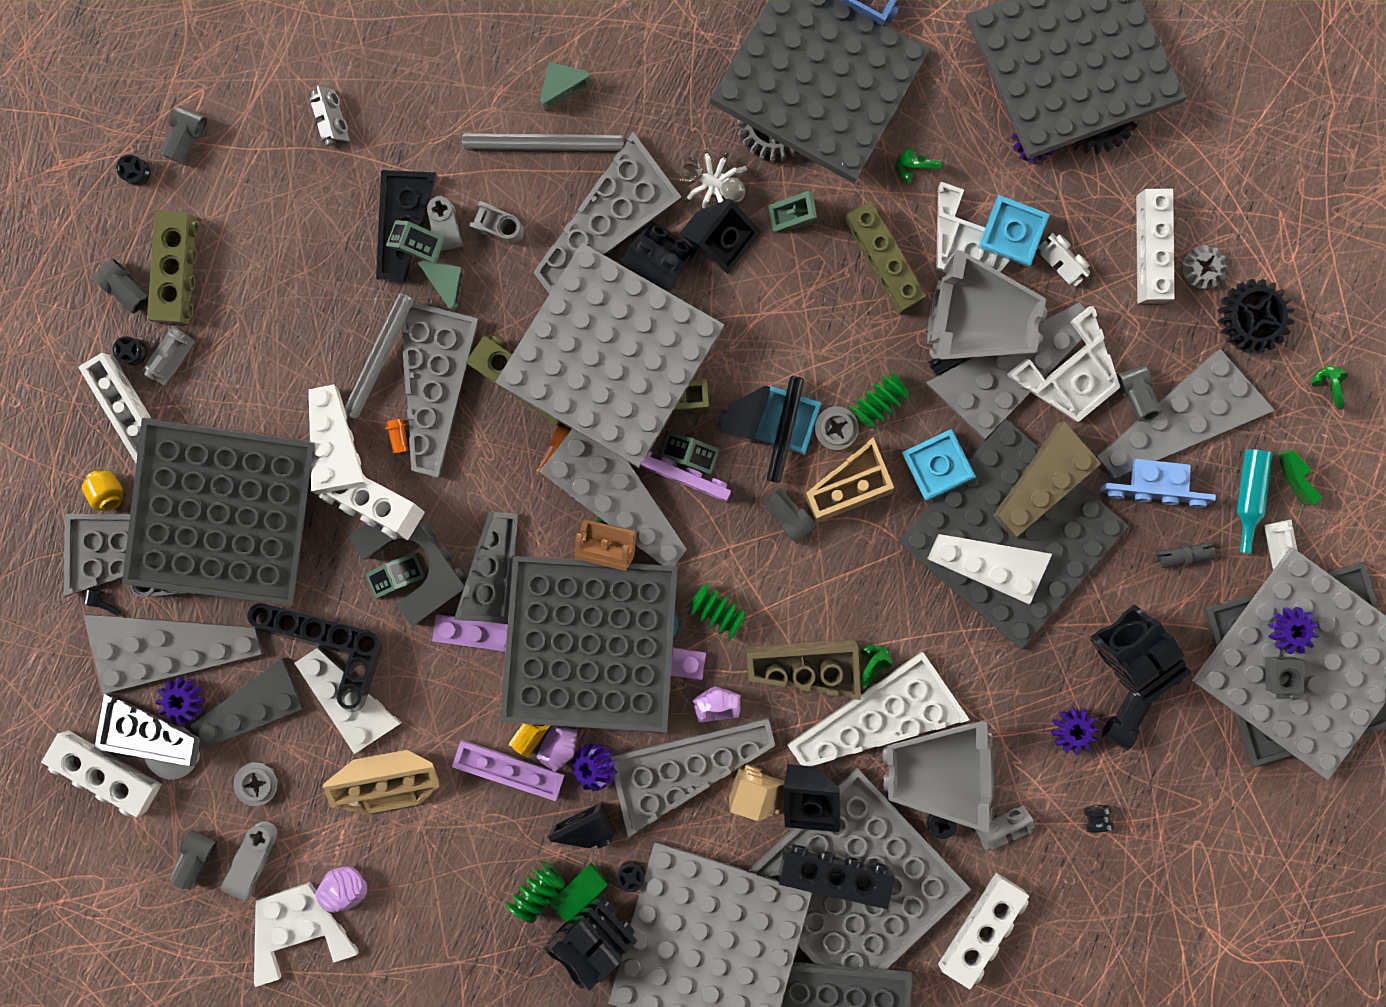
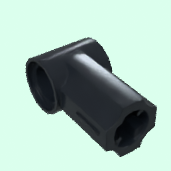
(1124, 726)

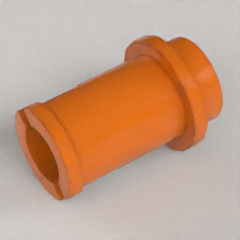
(397, 435)

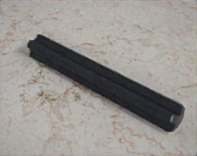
(785, 429)

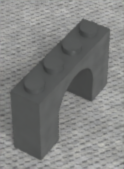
(443, 579)

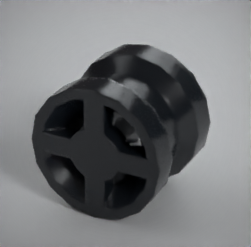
(127, 166)
(124, 347)
(1098, 818)
(934, 824)
(628, 881)

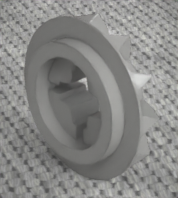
(1192, 267)
(839, 415)
(249, 794)

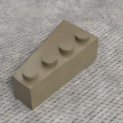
(1051, 474)
(812, 666)

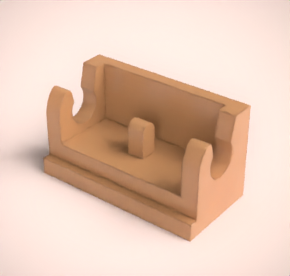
(605, 545)

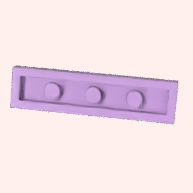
(688, 478)
(508, 770)

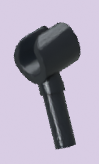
(93, 597)

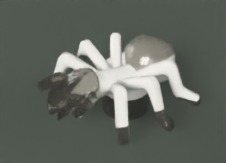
(718, 185)

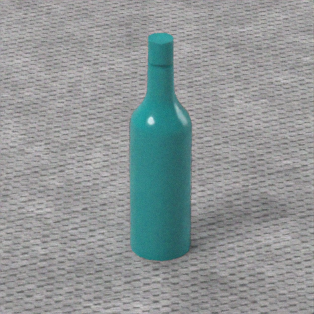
(1253, 493)

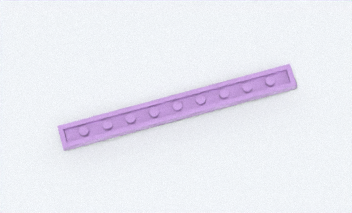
(494, 634)

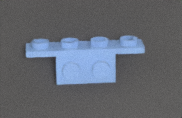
(1161, 482)

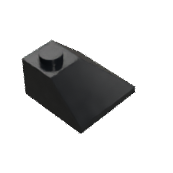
(721, 233)
(743, 415)
(810, 800)
(585, 829)

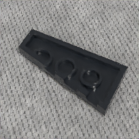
(402, 198)

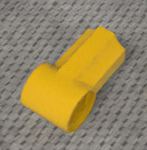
(527, 738)

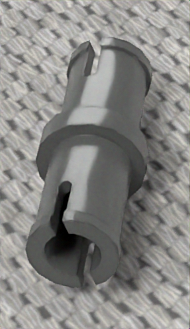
(1185, 555)

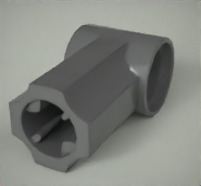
(185, 128)
(117, 282)
(1137, 387)
(793, 520)
(195, 852)

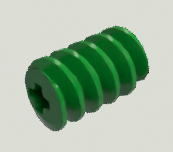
(880, 401)
(717, 611)
(537, 894)

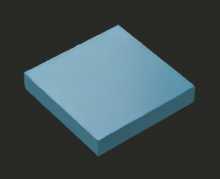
(1013, 231)
(804, 422)
(939, 465)

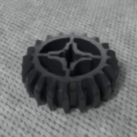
(1275, 323)

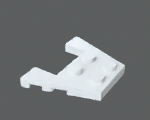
(957, 233)
(1079, 382)
(289, 920)

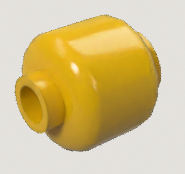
(103, 490)

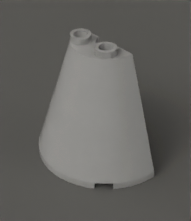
(982, 313)
(945, 774)

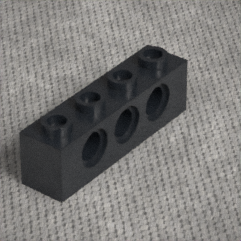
(875, 894)

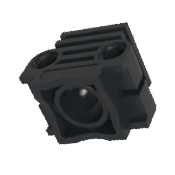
(1141, 654)
(591, 944)

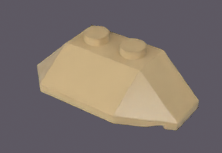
(382, 783)

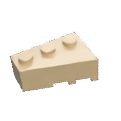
(851, 485)
(756, 794)

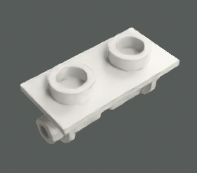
(1057, 251)
(1279, 538)

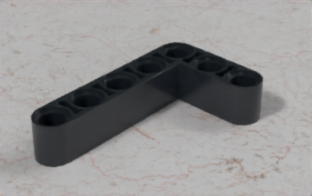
(326, 640)

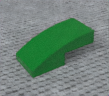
(1294, 471)
(579, 892)

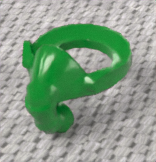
(909, 159)
(1335, 377)
(878, 661)

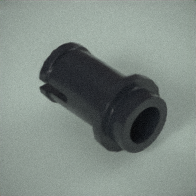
(941, 365)

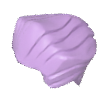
(717, 705)
(558, 747)
(341, 889)

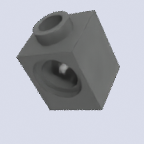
(1276, 667)

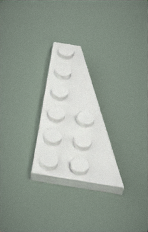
(891, 710)

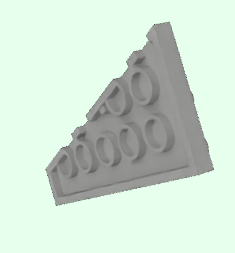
(616, 208)
(434, 372)
(983, 391)
(1198, 408)
(613, 493)
(94, 550)
(150, 650)
(672, 772)

